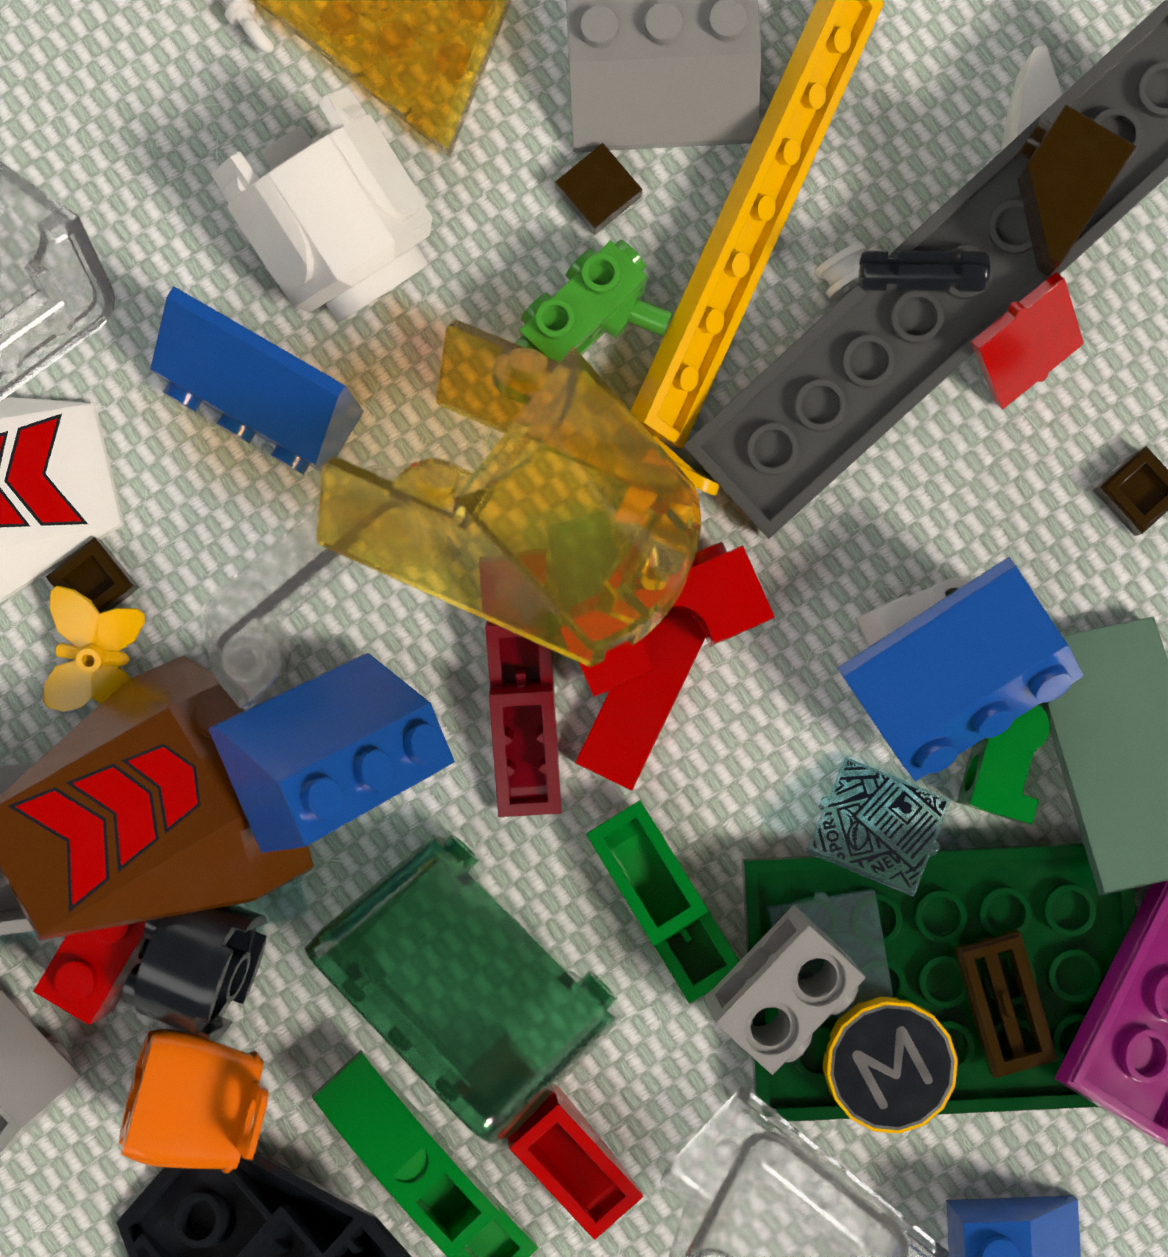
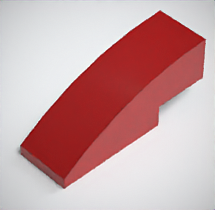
(575, 1164)

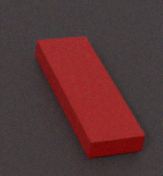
(637, 710)

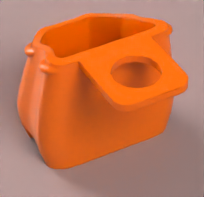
(193, 1103)

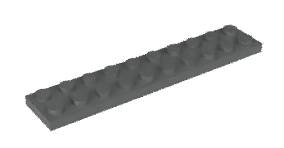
(892, 347)

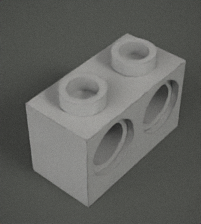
(770, 979)

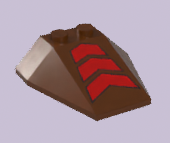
(136, 814)

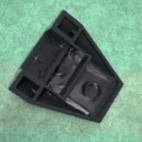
(249, 1213)

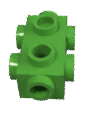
(597, 299)

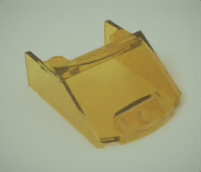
(560, 533)

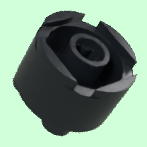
(197, 968)

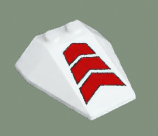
(52, 487)

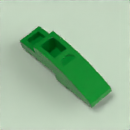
(418, 1165)

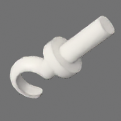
(240, 13)

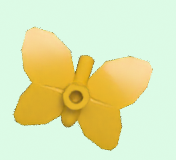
(95, 648)

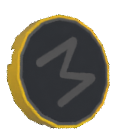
(890, 1065)

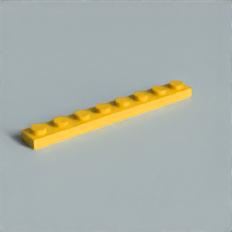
(753, 217)

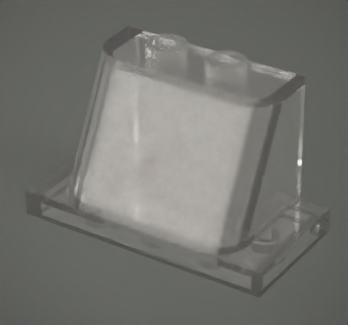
(772, 1192)

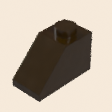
(1066, 181)

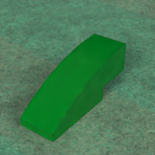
(664, 901)

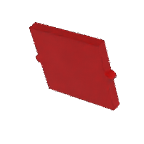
(1028, 341)

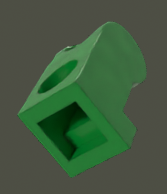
(1000, 769)

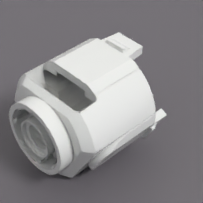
(331, 214)

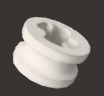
(841, 270)

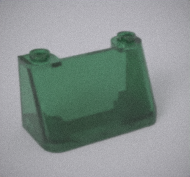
(463, 989)

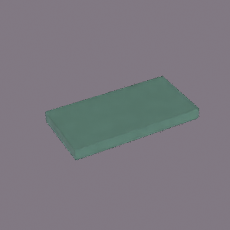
(1115, 751)

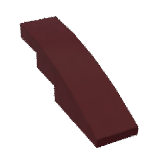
(523, 724)

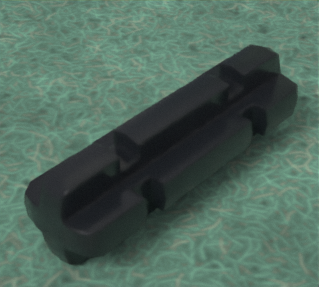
(924, 271)

